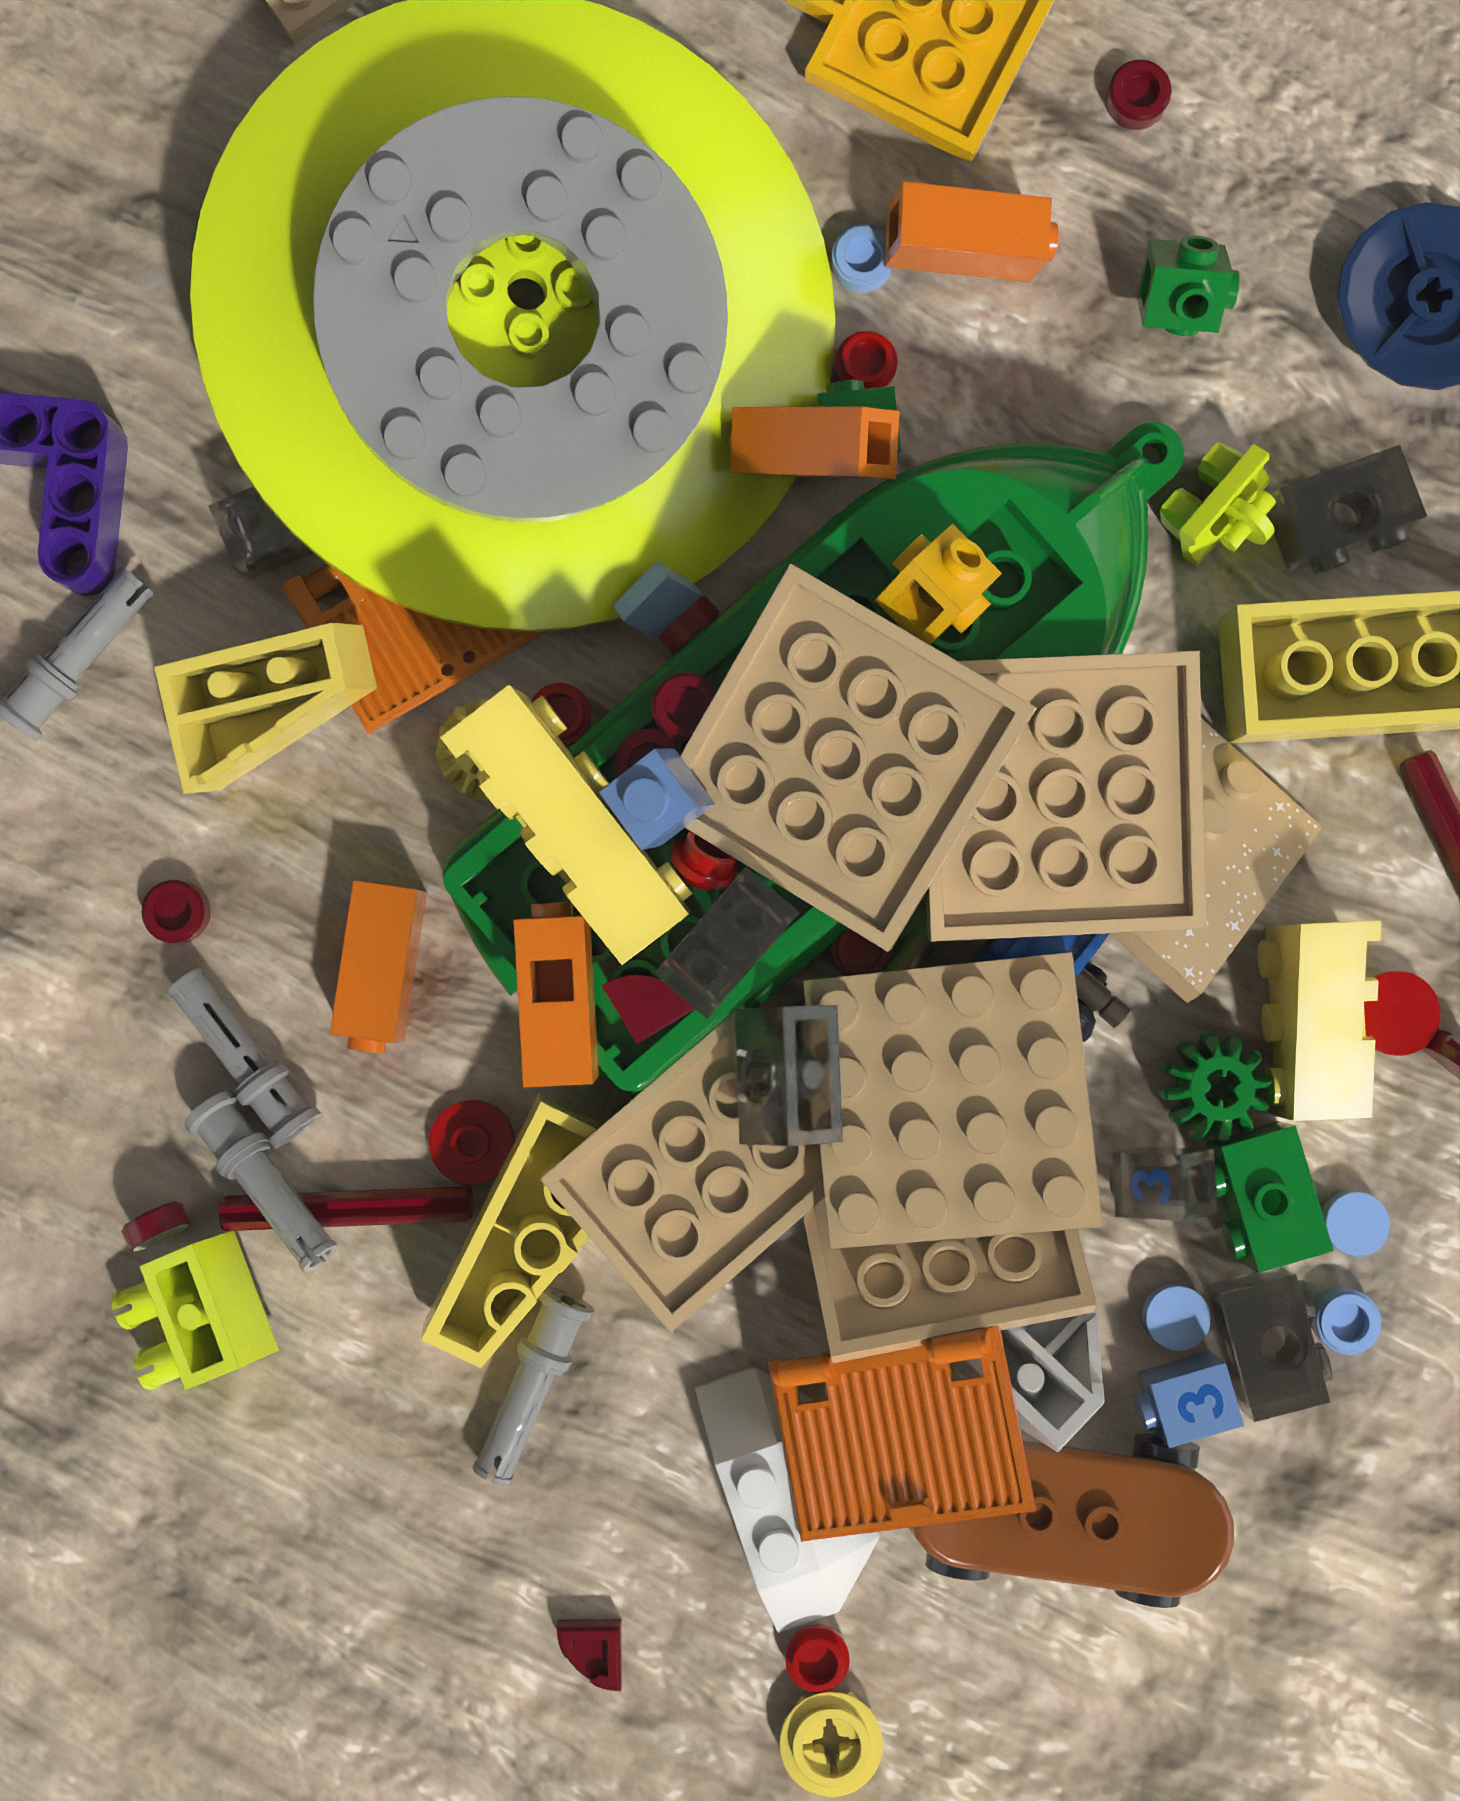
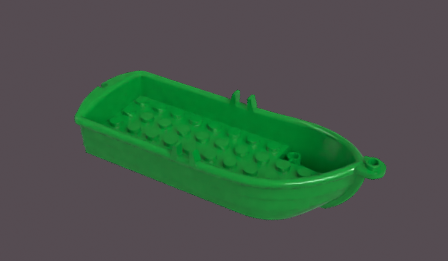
(1073, 568)

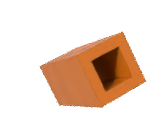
(969, 232)
(815, 442)
(377, 965)
(556, 997)

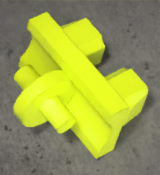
(1233, 509)

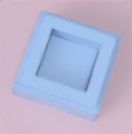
(656, 600)

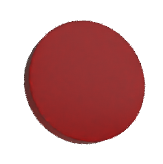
(1403, 1015)
(471, 1142)

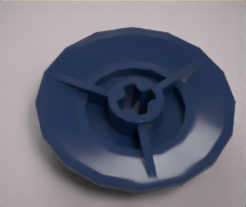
(1378, 292)

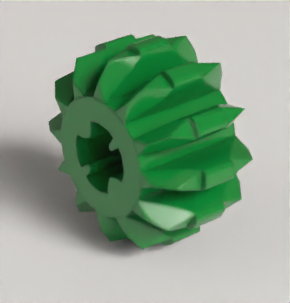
(1237, 1088)

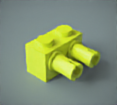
(204, 1310)

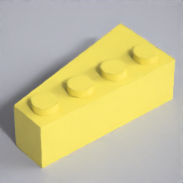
(568, 821)
(514, 1243)

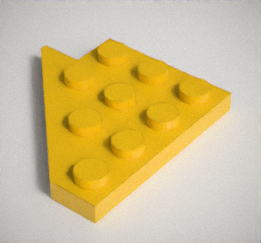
(925, 62)

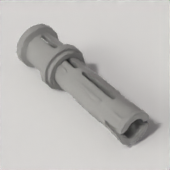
(54, 676)
(260, 1081)
(245, 1157)
(542, 1358)

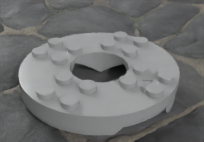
(414, 228)

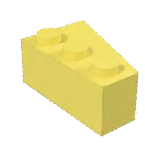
(258, 698)
(1319, 1019)

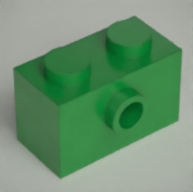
(1269, 1198)

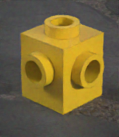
(938, 585)

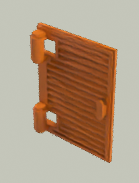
(402, 644)
(902, 1438)

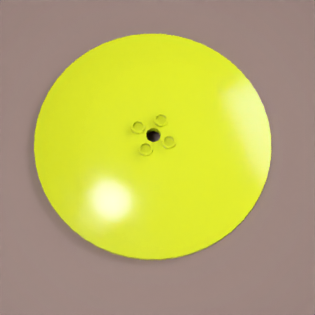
(262, 349)

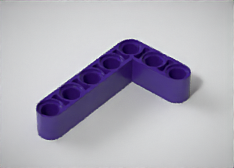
(67, 473)

